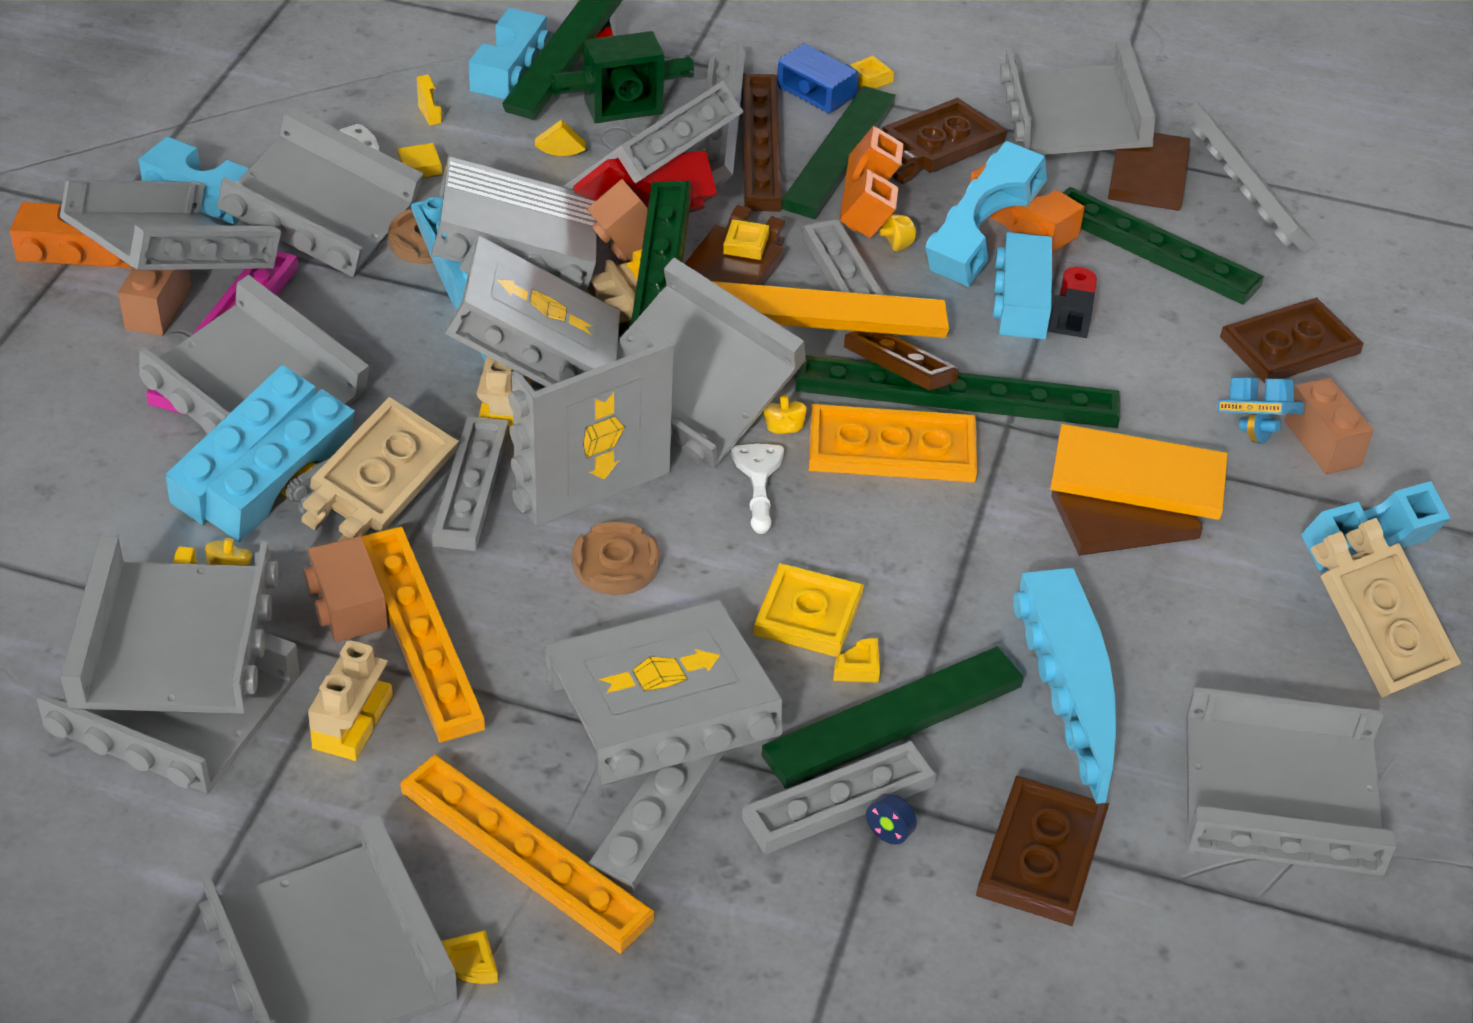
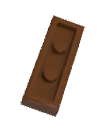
(902, 358)

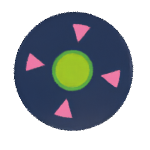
(891, 818)

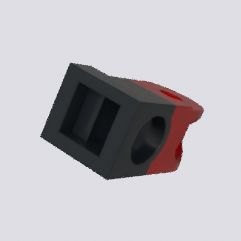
(1075, 303)

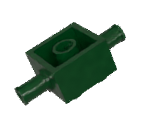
(623, 76)

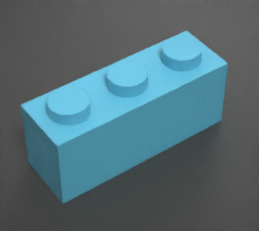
(1023, 285)

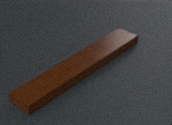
(761, 143)

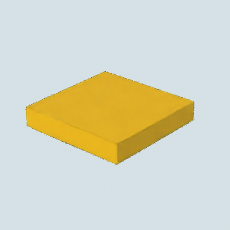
(808, 610)

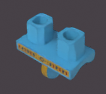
(1244, 399)

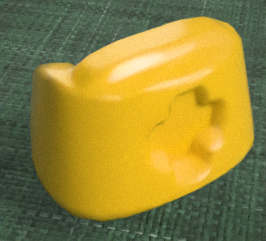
(899, 231)
(785, 417)
(225, 553)

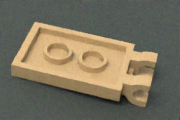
(378, 470)
(1384, 609)

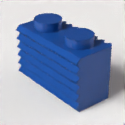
(817, 78)

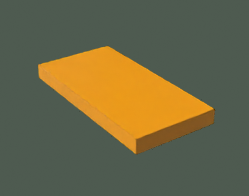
(893, 443)
(1140, 471)

